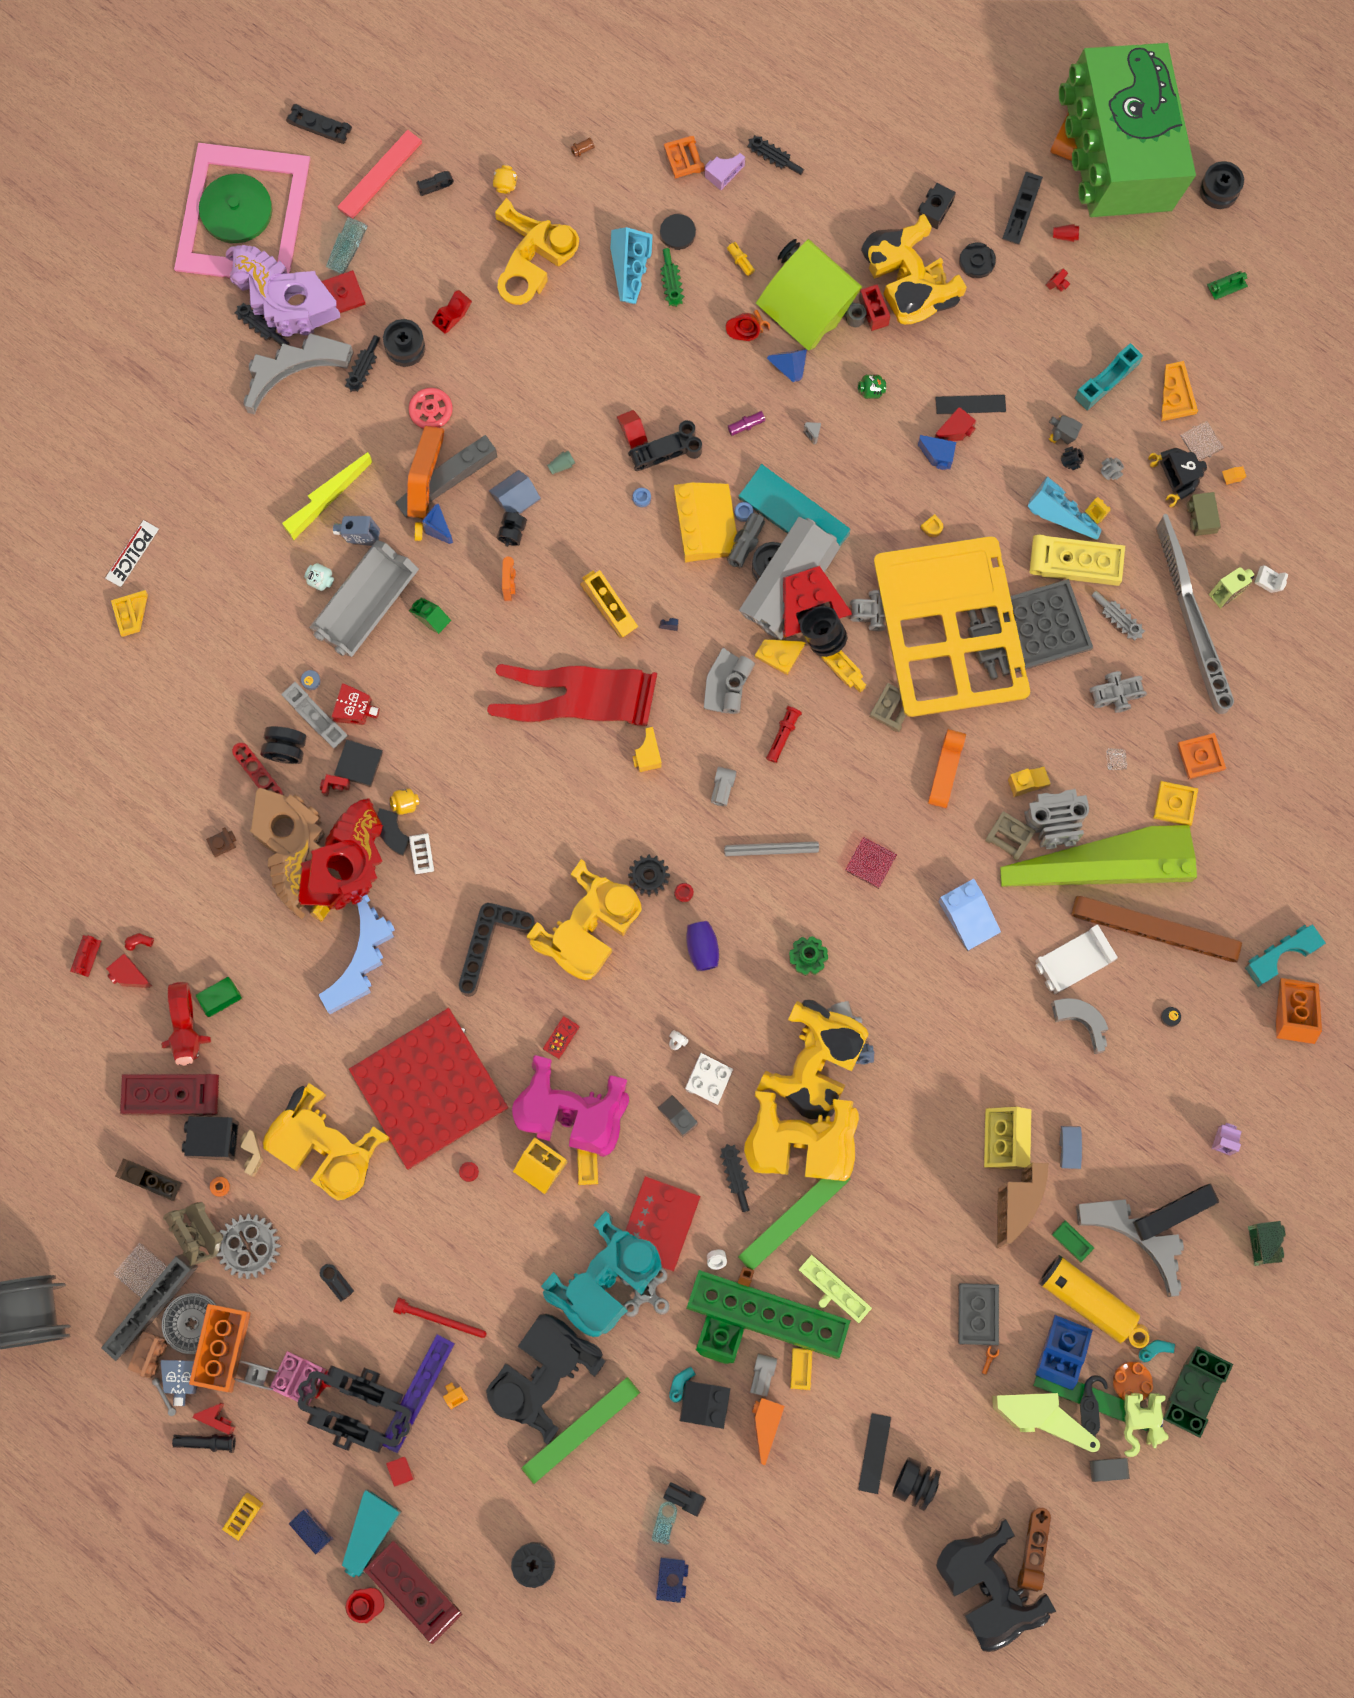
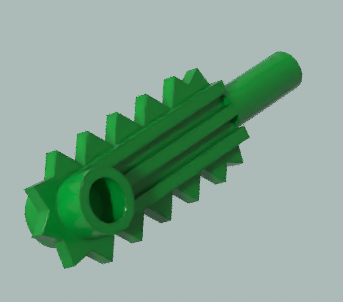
(671, 280)

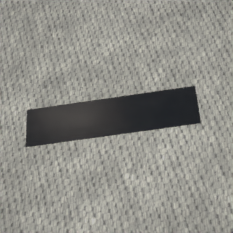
(971, 404)
(874, 1453)

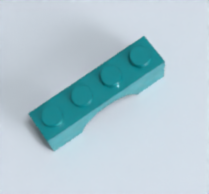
(1117, 370)
(1265, 967)

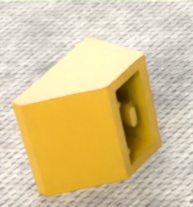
(540, 1165)

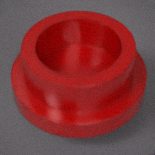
(684, 892)
(468, 1171)

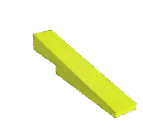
(324, 496)

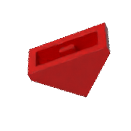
(632, 429)

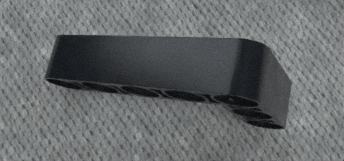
(485, 941)

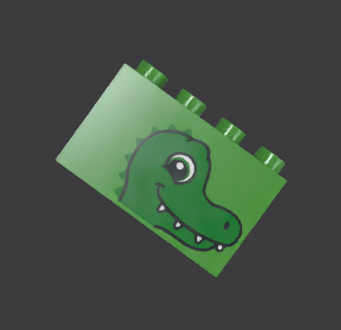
(1127, 130)

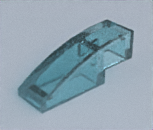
(346, 245)

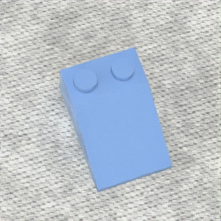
(969, 914)

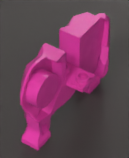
(594, 1119)

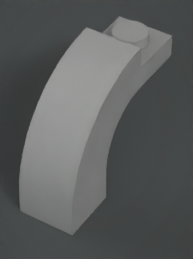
(1087, 1015)

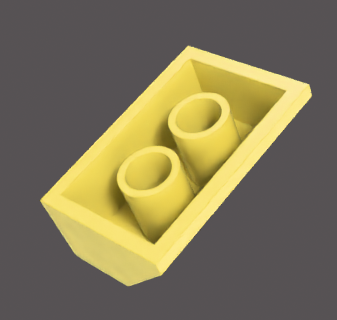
(1007, 1138)

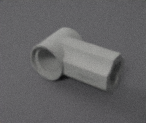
(723, 782)
(764, 1370)

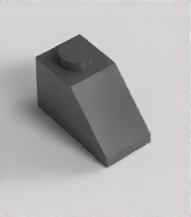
(678, 1116)

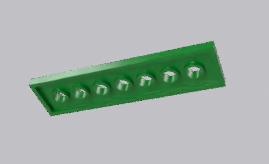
(770, 1327)

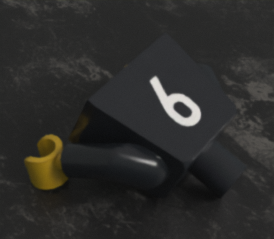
(1181, 470)

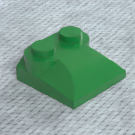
(719, 1340)

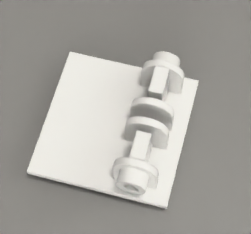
(708, 1079)

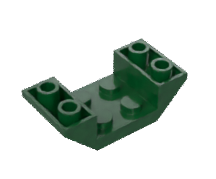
(1196, 1391)

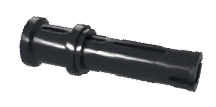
(212, 1442)

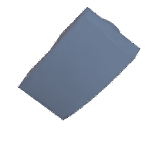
(1071, 1147)

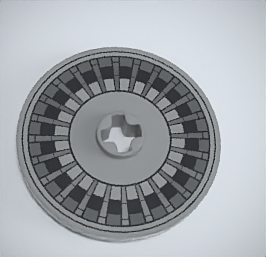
(175, 1321)

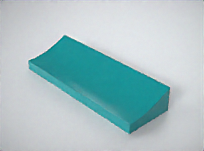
(784, 504)

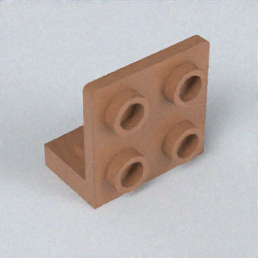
(147, 1355)

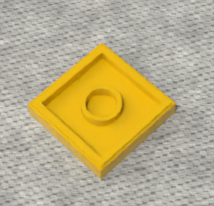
(1175, 803)

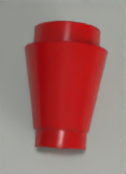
(1066, 232)

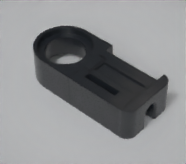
(435, 183)

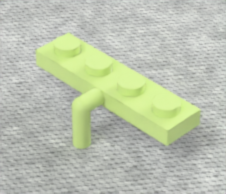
(834, 1289)

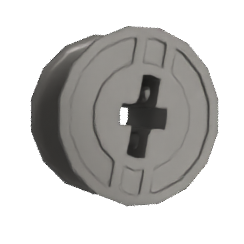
(256, 1375)

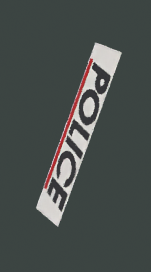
(132, 553)

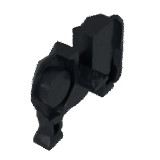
(559, 1351)
(1004, 1615)

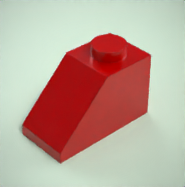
(957, 427)
(127, 973)

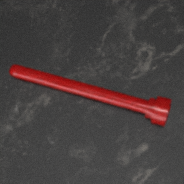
(403, 1307)

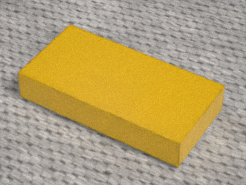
(587, 1168)
(801, 1369)

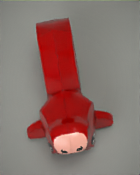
(184, 1040)

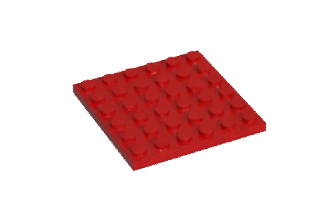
(428, 1088)

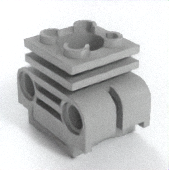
(1057, 816)

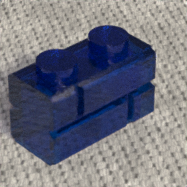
(310, 1531)

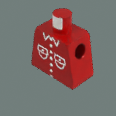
(353, 706)

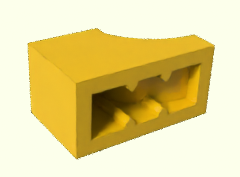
(648, 755)
(1028, 781)

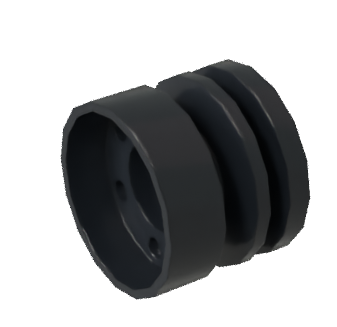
(823, 631)
(917, 1484)
(544, 1558)

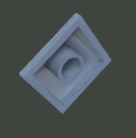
(515, 493)

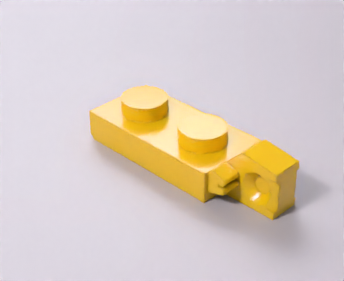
(845, 670)

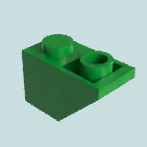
(430, 615)

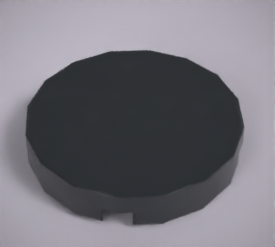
(677, 231)
(977, 260)

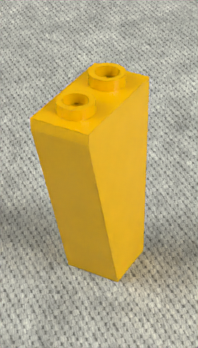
(608, 603)

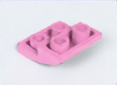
(292, 1373)

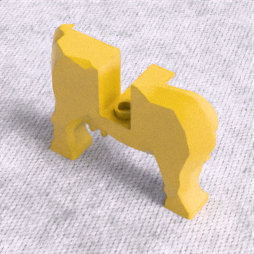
(571, 943)
(828, 1142)

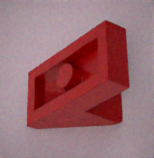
(210, 1417)

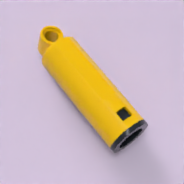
(1093, 1302)

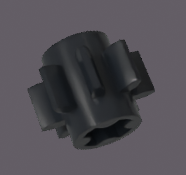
(1072, 458)

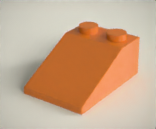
(1298, 1011)
(766, 1423)

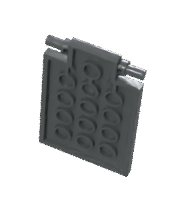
(1046, 623)

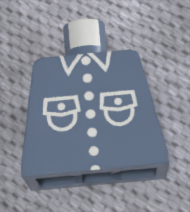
(358, 530)
(176, 1379)

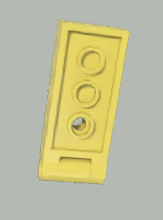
(1087, 560)

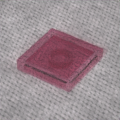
(871, 862)

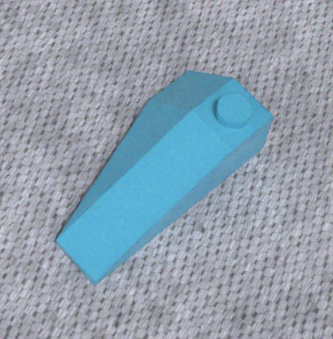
(629, 256)
(1055, 507)

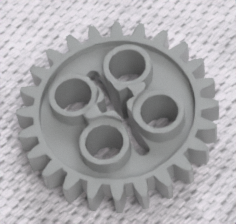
(264, 1236)

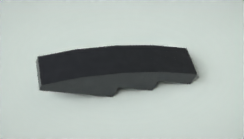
(1022, 208)

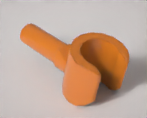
(765, 323)
(989, 1360)

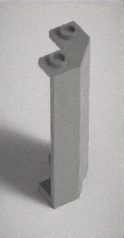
(801, 550)
(363, 599)

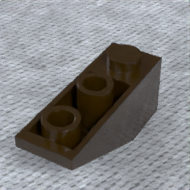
(148, 1179)

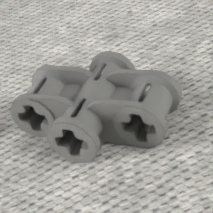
(869, 611)
(1118, 692)

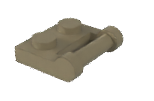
(885, 707)
(1013, 830)

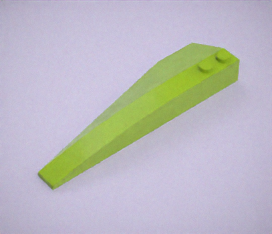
(1137, 856)

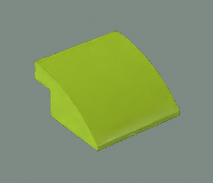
(809, 295)

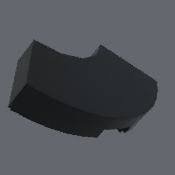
(391, 833)

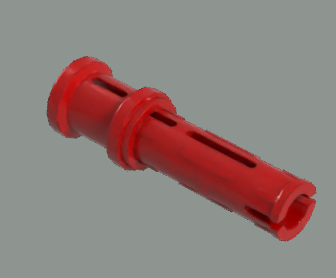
(786, 726)

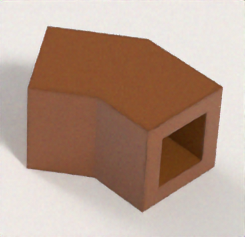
(743, 1280)

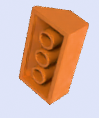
(219, 1348)

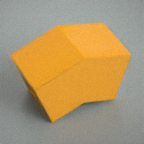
(1234, 474)

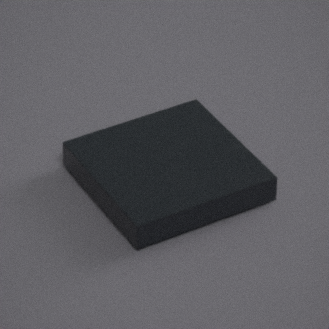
(358, 763)

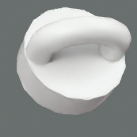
(681, 1039)
(716, 1259)

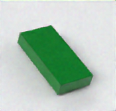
(1072, 1241)

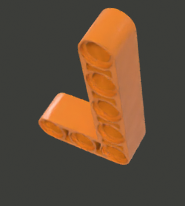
(422, 471)

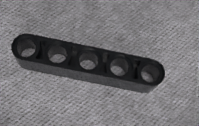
(1175, 1212)

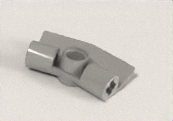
(718, 692)

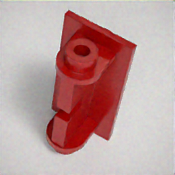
(85, 955)

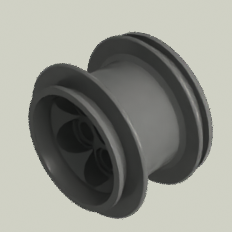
(29, 1312)

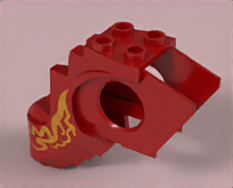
(351, 853)

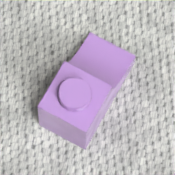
(722, 171)
(1227, 1139)

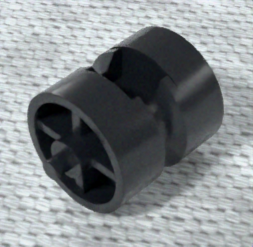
(511, 529)

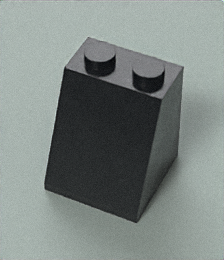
(210, 1138)

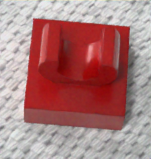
(1058, 280)

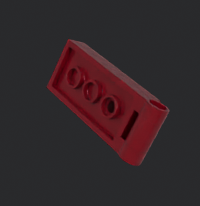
(160, 1094)
(404, 1583)

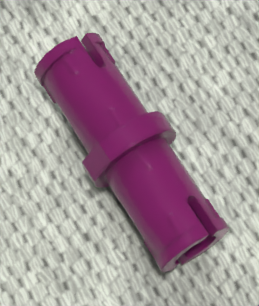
(746, 423)

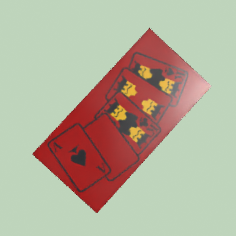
(561, 1037)

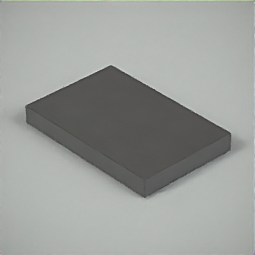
(978, 1314)

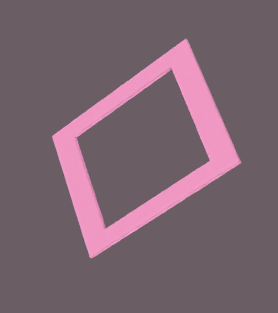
(241, 158)

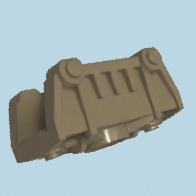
(200, 1229)

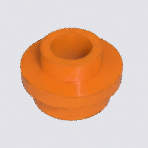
(226, 1186)

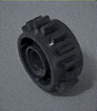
(649, 865)

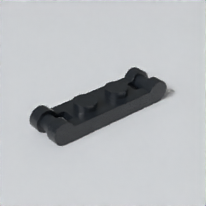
(318, 124)

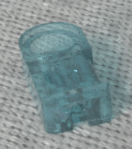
(663, 1525)

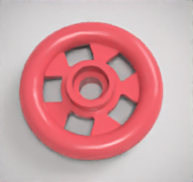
(420, 397)

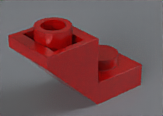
(451, 314)

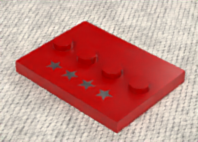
(663, 1218)

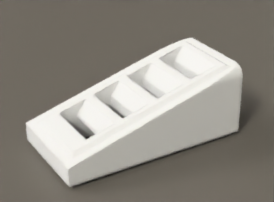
(430, 868)

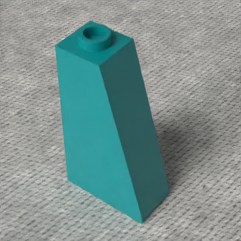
(369, 1530)

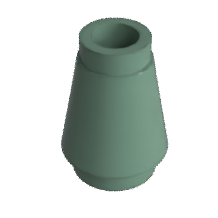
(561, 462)

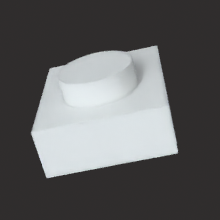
(1270, 579)

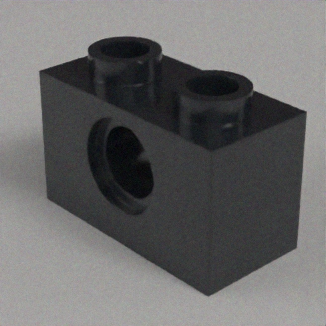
(941, 196)

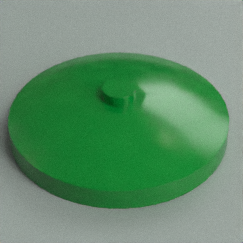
(235, 208)

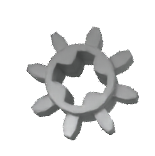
(1112, 468)

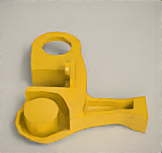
(551, 241)

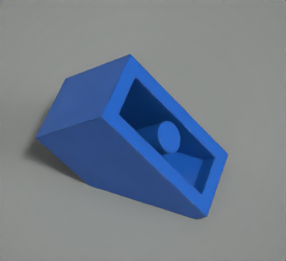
(937, 451)

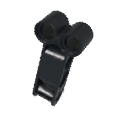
(667, 448)

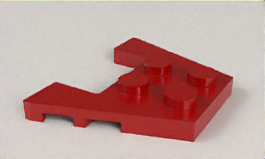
(806, 591)

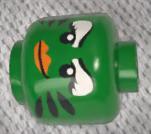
(872, 386)

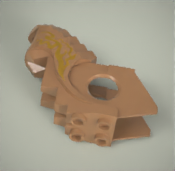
(287, 850)

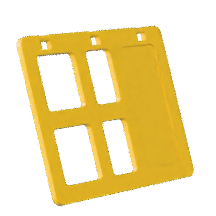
(944, 582)

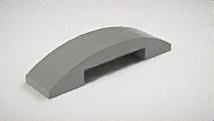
(314, 715)

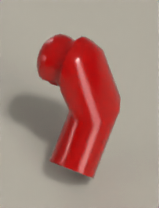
(136, 939)

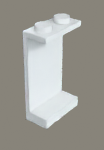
(1075, 960)

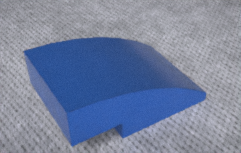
(1064, 1352)

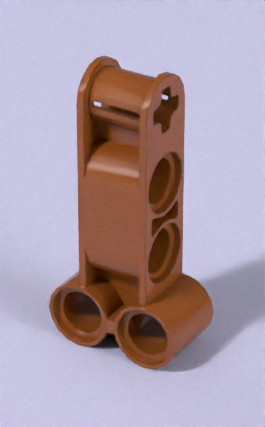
(1032, 1576)

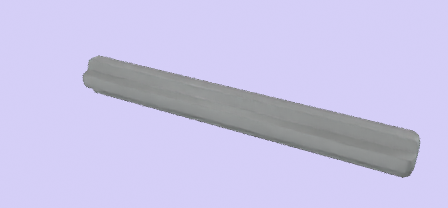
(771, 848)

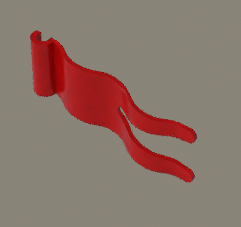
(589, 694)

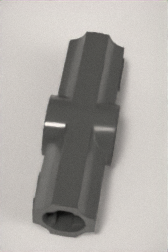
(746, 540)

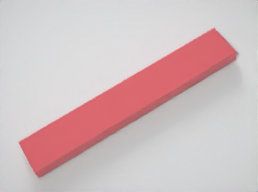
(379, 174)

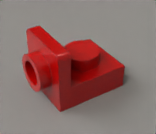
(335, 782)

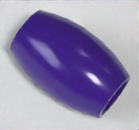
(702, 946)

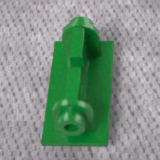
(1228, 285)

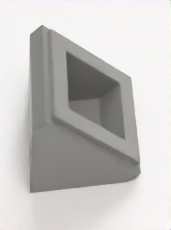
(812, 431)

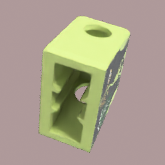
(1231, 586)

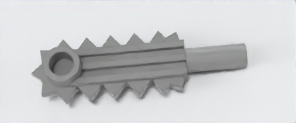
(1117, 615)

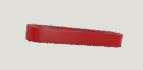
(259, 772)

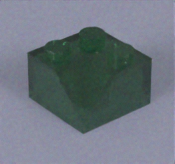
(1266, 1242)

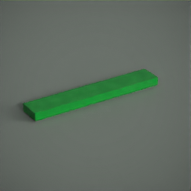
(1108, 1404)

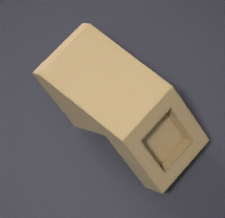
(250, 1143)

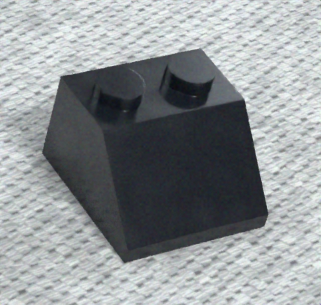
(704, 1404)

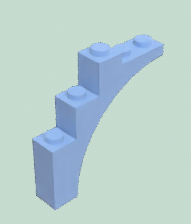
(352, 984)

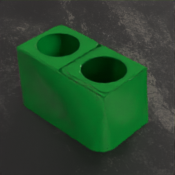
(218, 997)

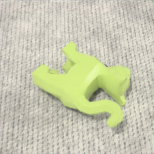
(1143, 1418)

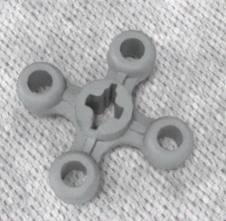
(653, 1298)

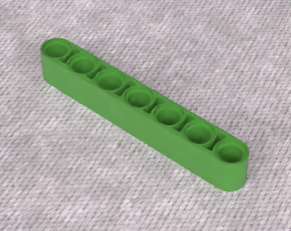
(790, 1222)
(580, 1430)

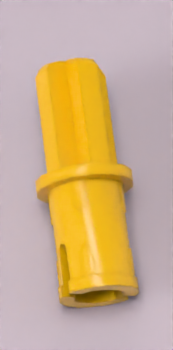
(740, 258)

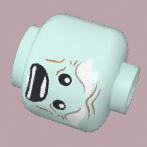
(319, 576)

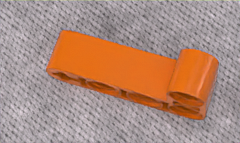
(946, 768)

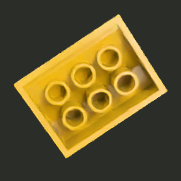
(705, 520)

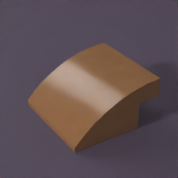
(1019, 1202)

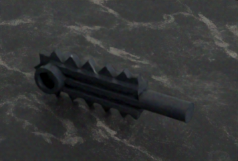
(774, 154)
(255, 321)
(362, 366)
(738, 1184)

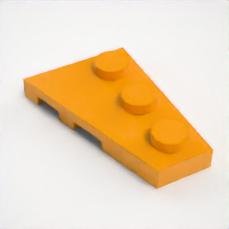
(1177, 393)

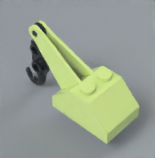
(1043, 1412)

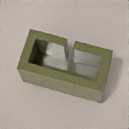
(1204, 514)

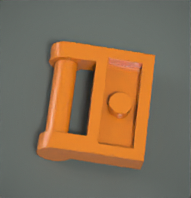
(678, 159)
(508, 576)

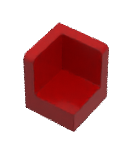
(400, 1471)

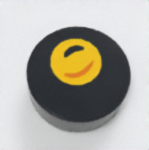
(1170, 1016)

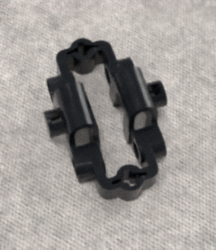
(348, 1427)

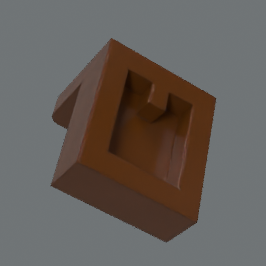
(222, 842)

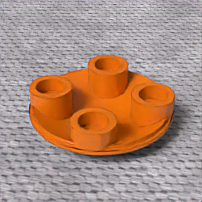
(1132, 1378)

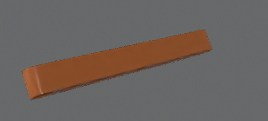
(1156, 929)

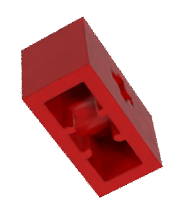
(876, 309)

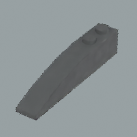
(456, 469)
(149, 1306)

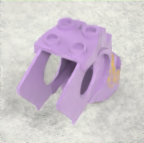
(273, 287)

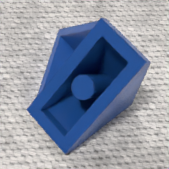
(790, 363)
(436, 525)

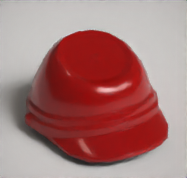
(743, 327)
(364, 1605)

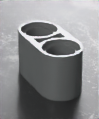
(1109, 1469)

